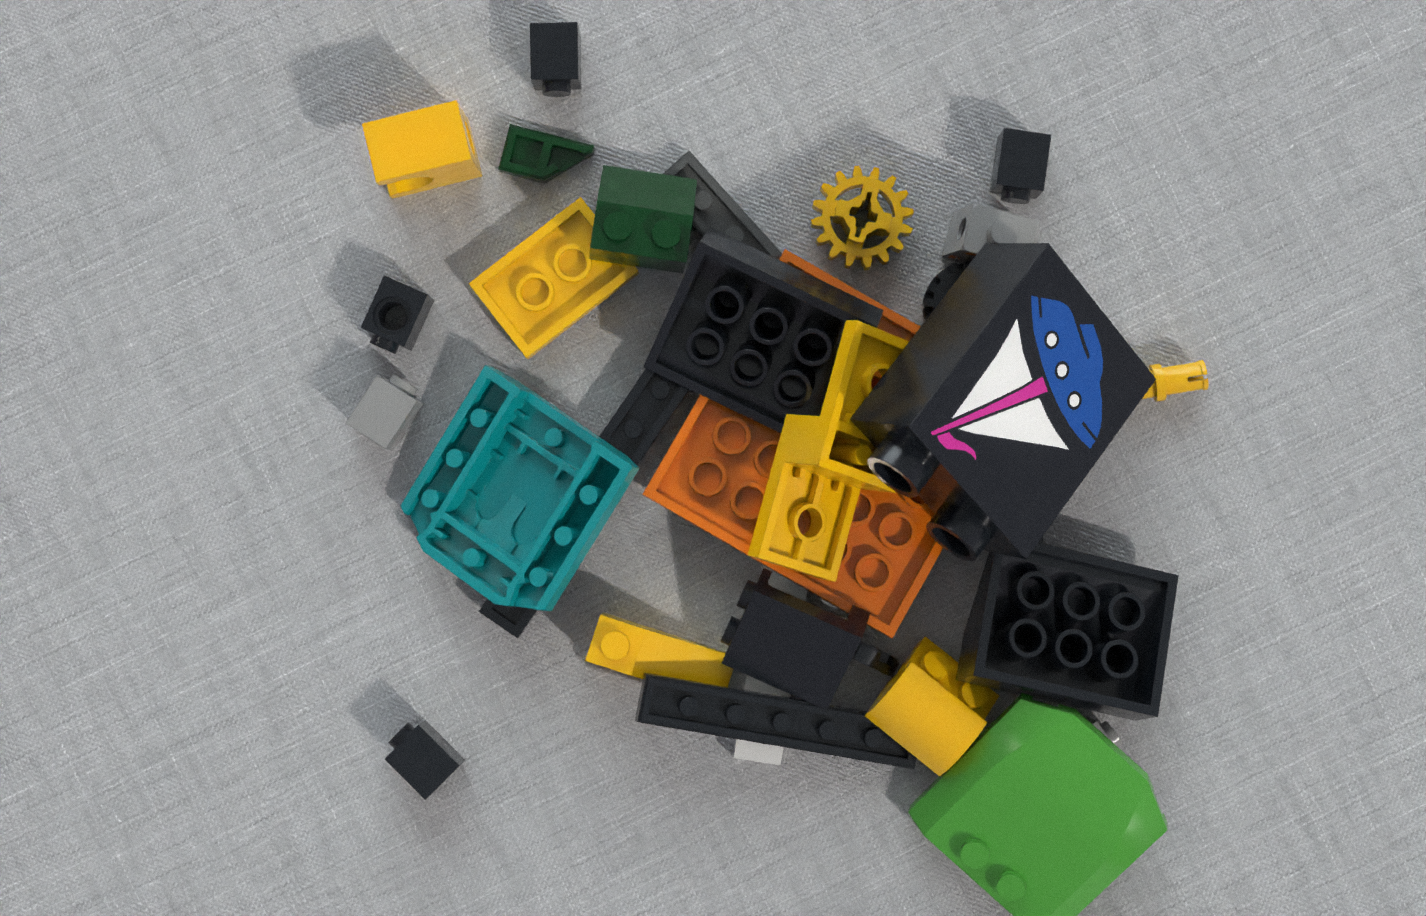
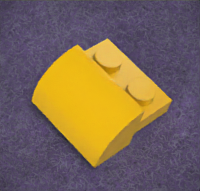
(931, 709)

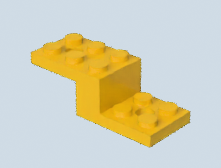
(824, 463)

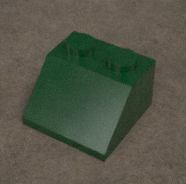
(643, 219)

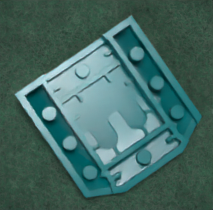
(515, 494)

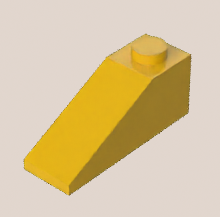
(641, 649)

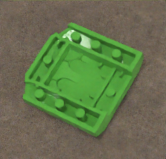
(1041, 810)

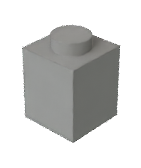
(385, 411)

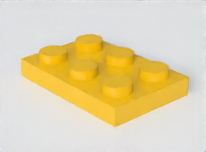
(549, 280)

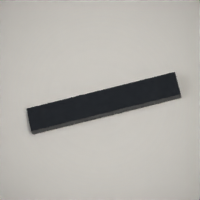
(766, 720)

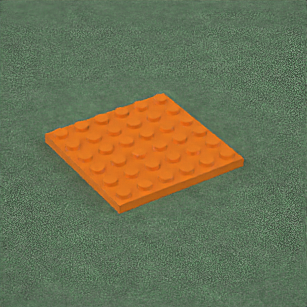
(719, 479)

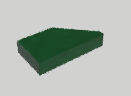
(540, 154)

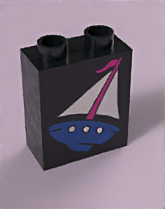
(1002, 401)

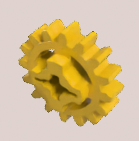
(883, 222)

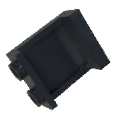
(792, 642)

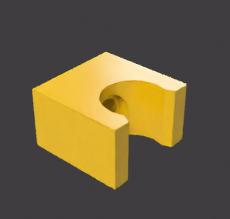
(422, 149)

